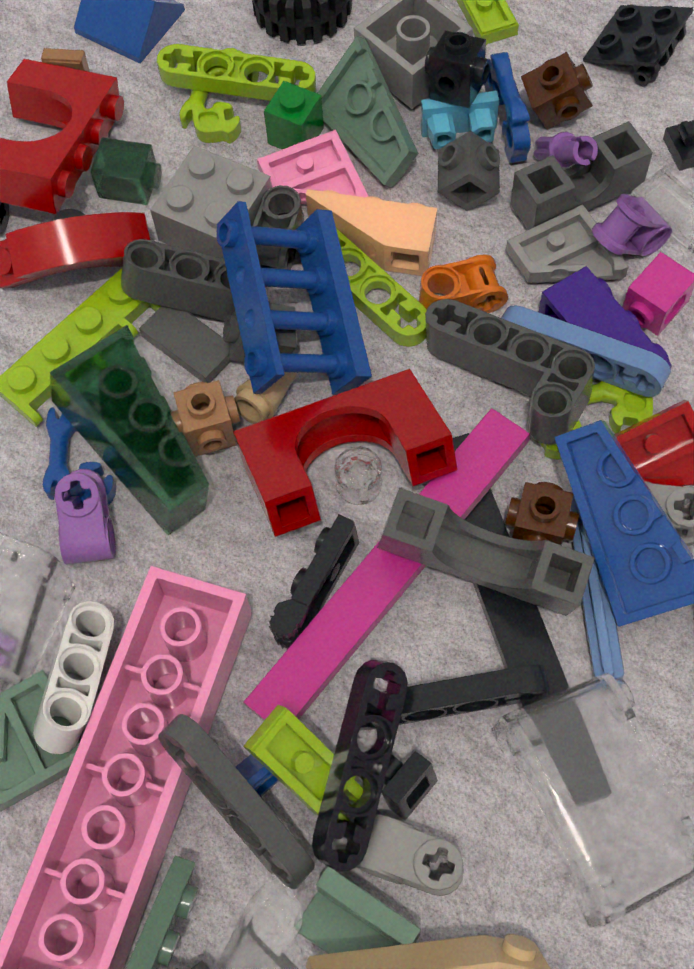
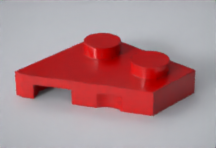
(663, 445)

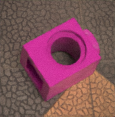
(659, 293)

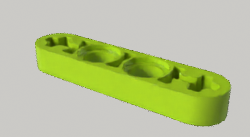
(238, 67)
(384, 314)

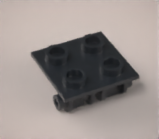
(641, 39)

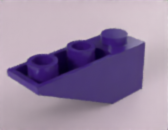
(590, 304)

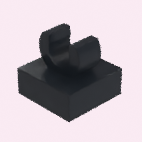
(680, 144)
(408, 783)

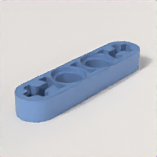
(625, 364)

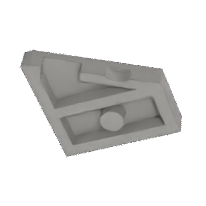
(562, 248)

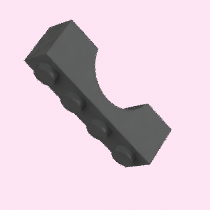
(520, 568)

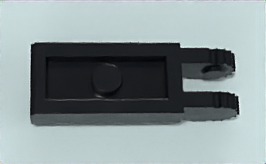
(314, 585)

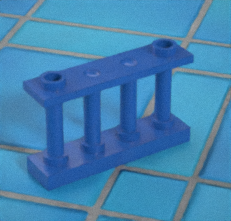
(329, 291)

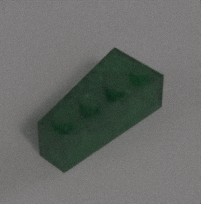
(131, 428)

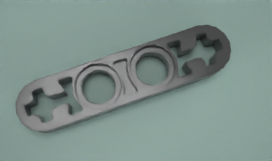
(236, 800)

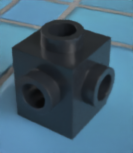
(457, 68)

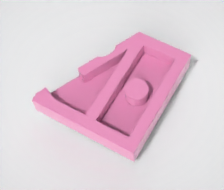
(314, 165)

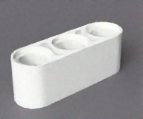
(72, 697)

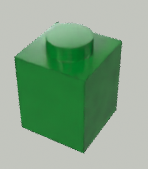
(293, 116)

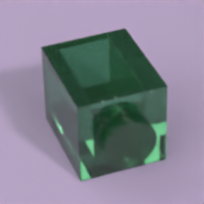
(125, 171)

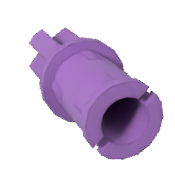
(567, 149)

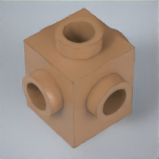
(206, 417)

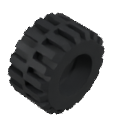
(301, 18)

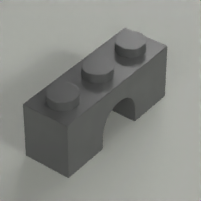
(549, 190)

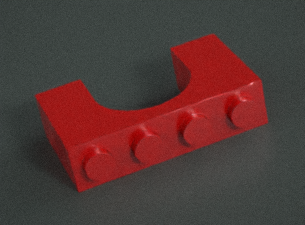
(78, 101)
(382, 412)

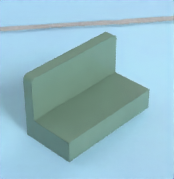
(351, 919)

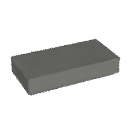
(187, 342)

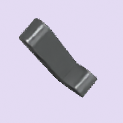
(530, 362)

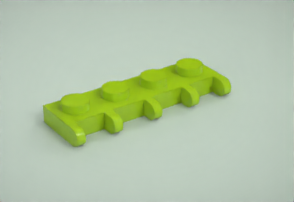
(103, 313)

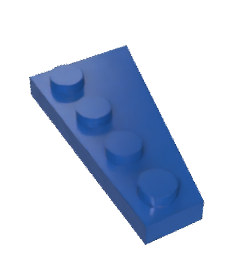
(631, 537)

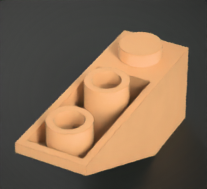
(388, 232)

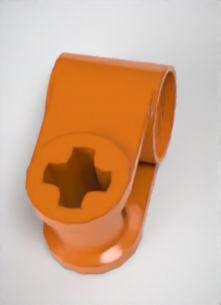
(465, 281)

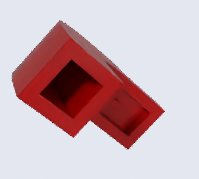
(68, 245)

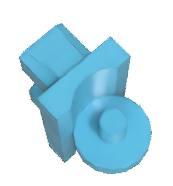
(443, 120)

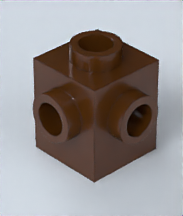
(558, 90)
(542, 514)

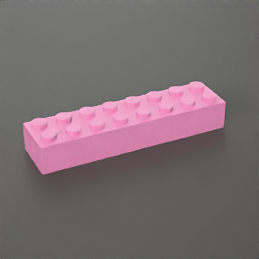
(123, 786)

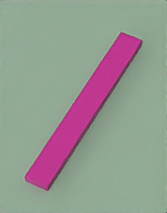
(381, 578)

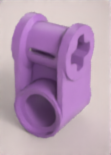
(632, 228)
(84, 528)

